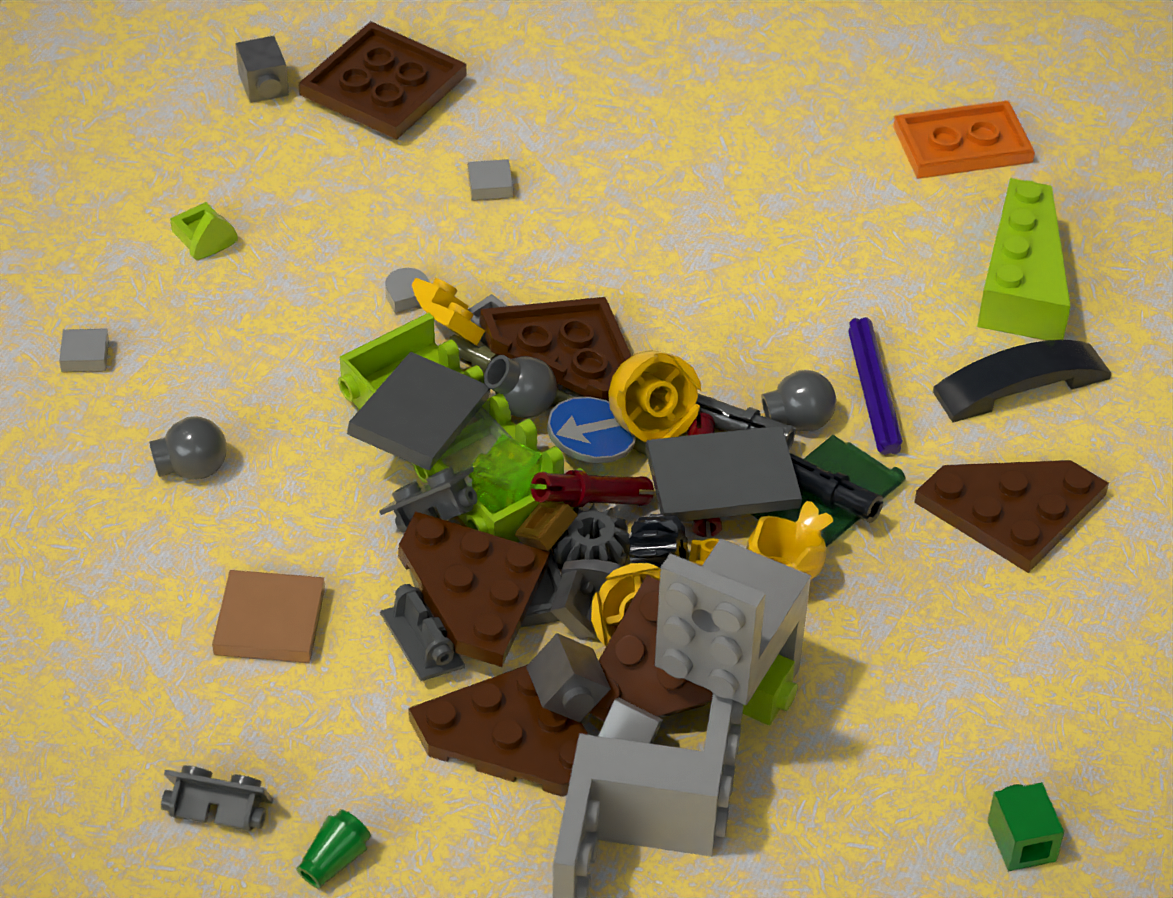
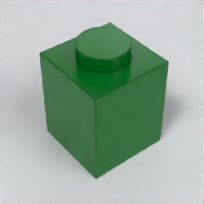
(1025, 826)

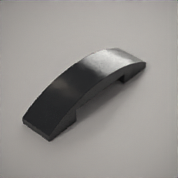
(1016, 370)

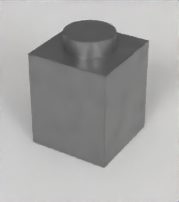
(262, 69)
(568, 677)

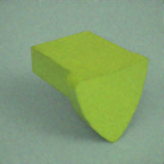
(203, 231)

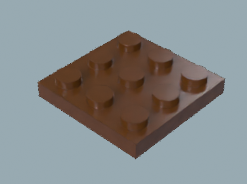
(383, 79)

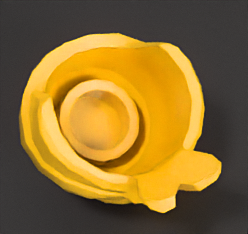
(791, 542)

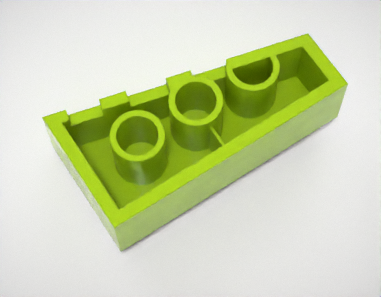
(1026, 272)

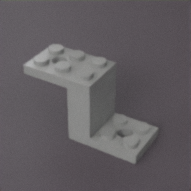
(729, 619)
(646, 797)

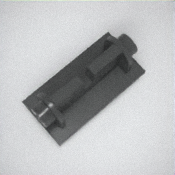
(444, 491)
(419, 636)
(236, 799)

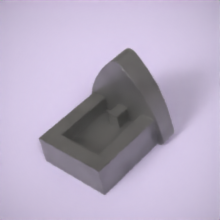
(576, 591)

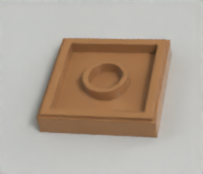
(269, 616)

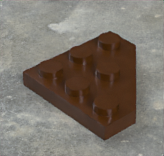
(571, 336)
(1013, 506)
(473, 583)
(631, 664)
(501, 731)

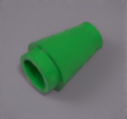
(334, 847)

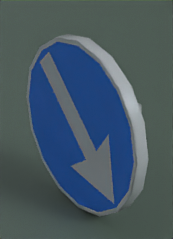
(588, 430)

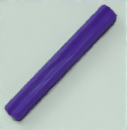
(875, 386)

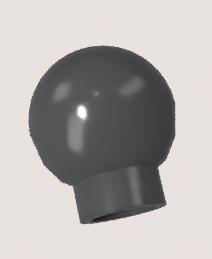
(524, 382)
(801, 400)
(190, 449)

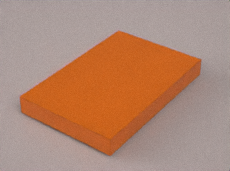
(963, 139)

